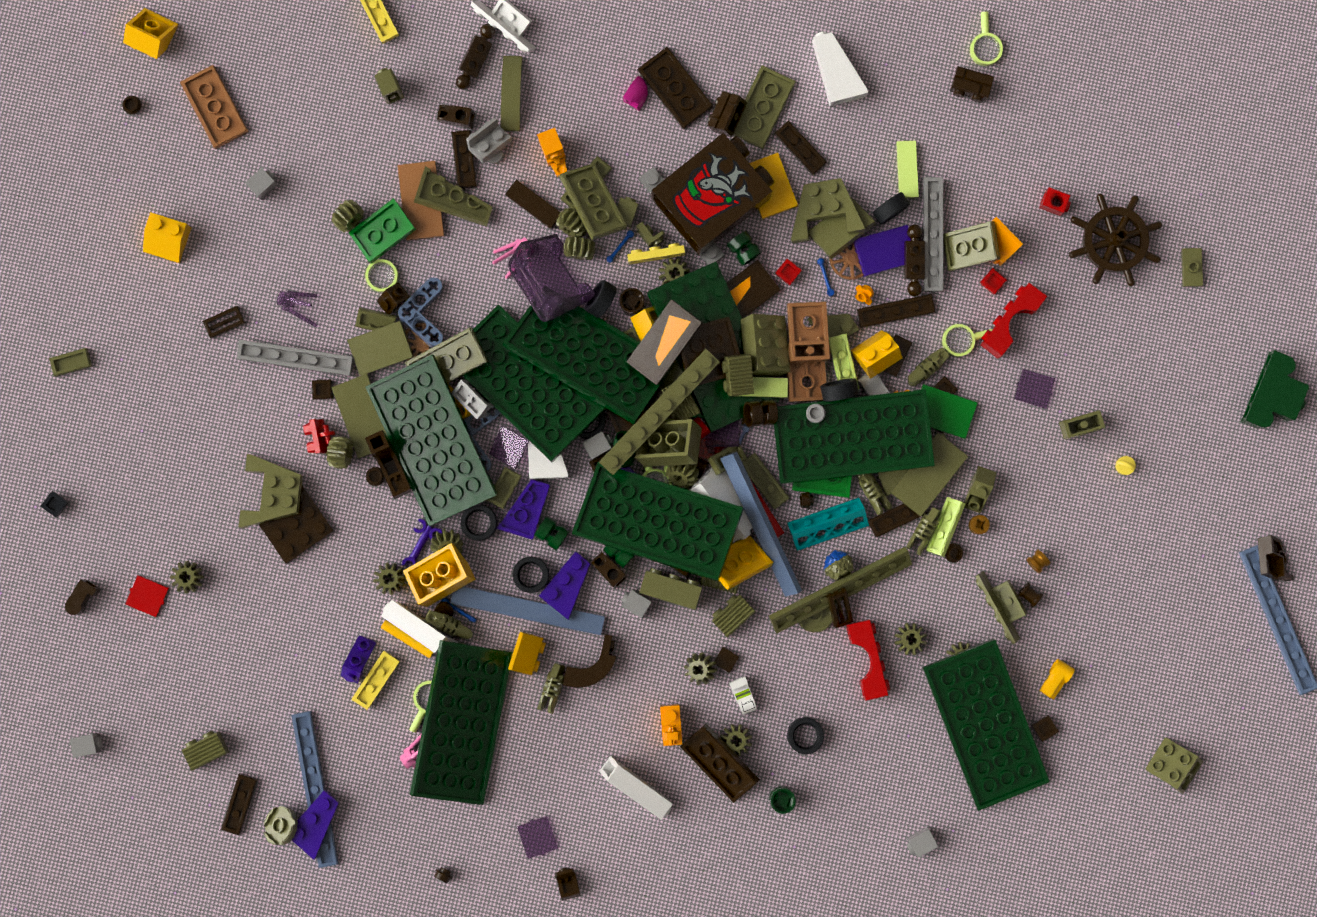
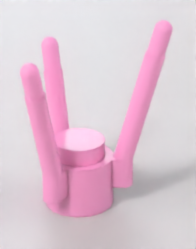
(515, 244)
(410, 756)

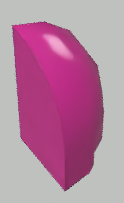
(636, 93)

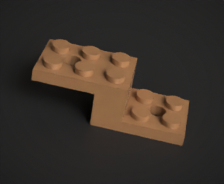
(807, 350)

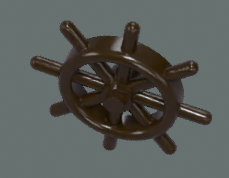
(1115, 239)

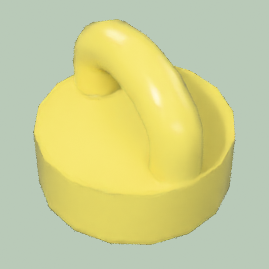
(1125, 465)

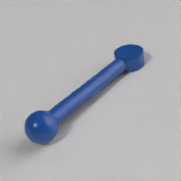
(610, 258)
(830, 292)
(460, 611)

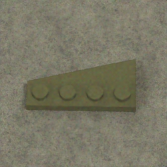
(450, 199)

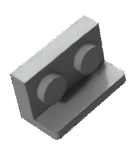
(488, 140)

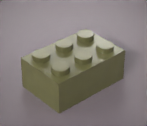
(766, 342)
(671, 444)
(670, 589)

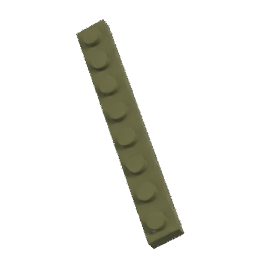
(659, 411)
(852, 583)

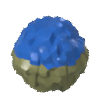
(838, 565)

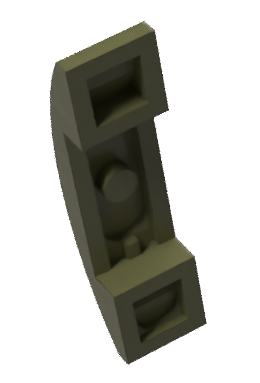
(511, 93)

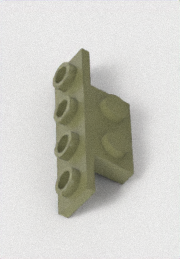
(1004, 603)

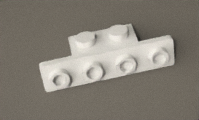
(509, 20)

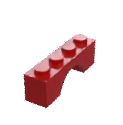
(999, 338)
(873, 684)

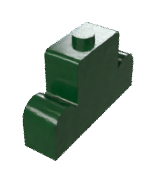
(1275, 393)

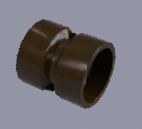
(631, 301)
(760, 413)

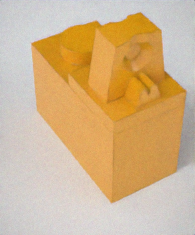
(553, 151)
(671, 725)

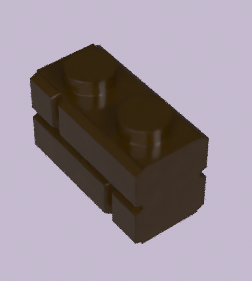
(971, 84)
(726, 113)

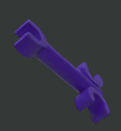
(427, 532)

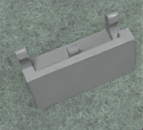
(471, 400)

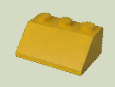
(438, 575)

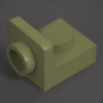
(646, 233)

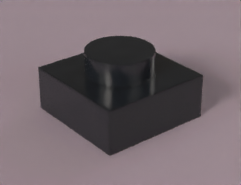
(54, 504)

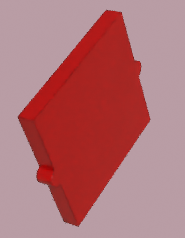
(147, 596)

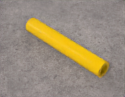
(399, 634)

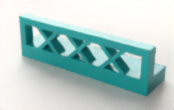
(827, 520)

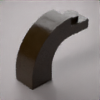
(386, 458)
(588, 676)

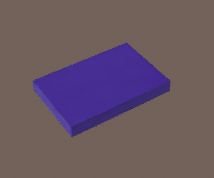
(881, 250)

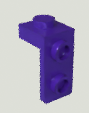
(357, 659)

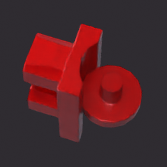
(320, 434)

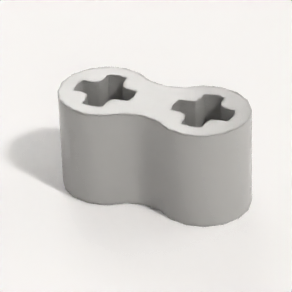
(872, 386)

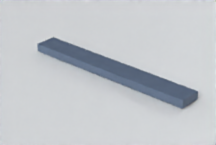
(761, 523)
(526, 610)
(1279, 623)
(313, 778)

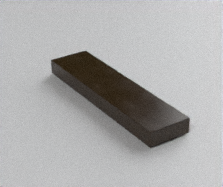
(896, 311)

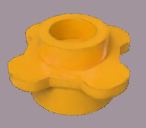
(864, 294)

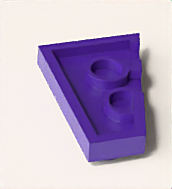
(526, 511)
(566, 585)
(315, 823)

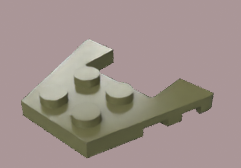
(825, 201)
(279, 493)

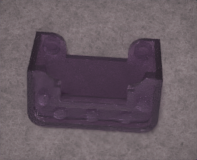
(546, 279)

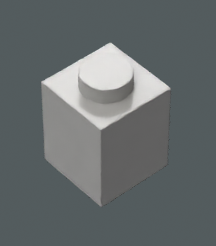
(262, 183)
(597, 445)
(635, 603)
(86, 745)
(921, 843)

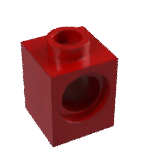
(1047, 205)

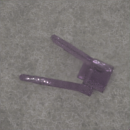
(288, 300)

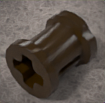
(1030, 594)

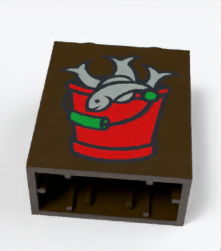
(713, 192)

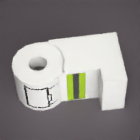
(743, 695)

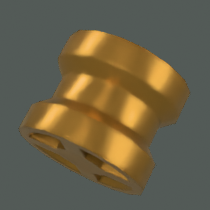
(975, 526)
(1038, 561)

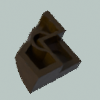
(1273, 558)

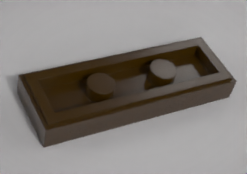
(800, 148)
(463, 160)
(533, 204)
(892, 519)
(239, 804)

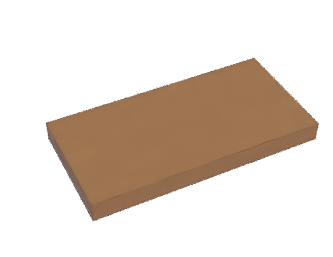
(214, 107)
(425, 219)

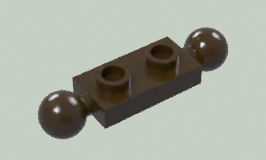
(475, 56)
(914, 260)

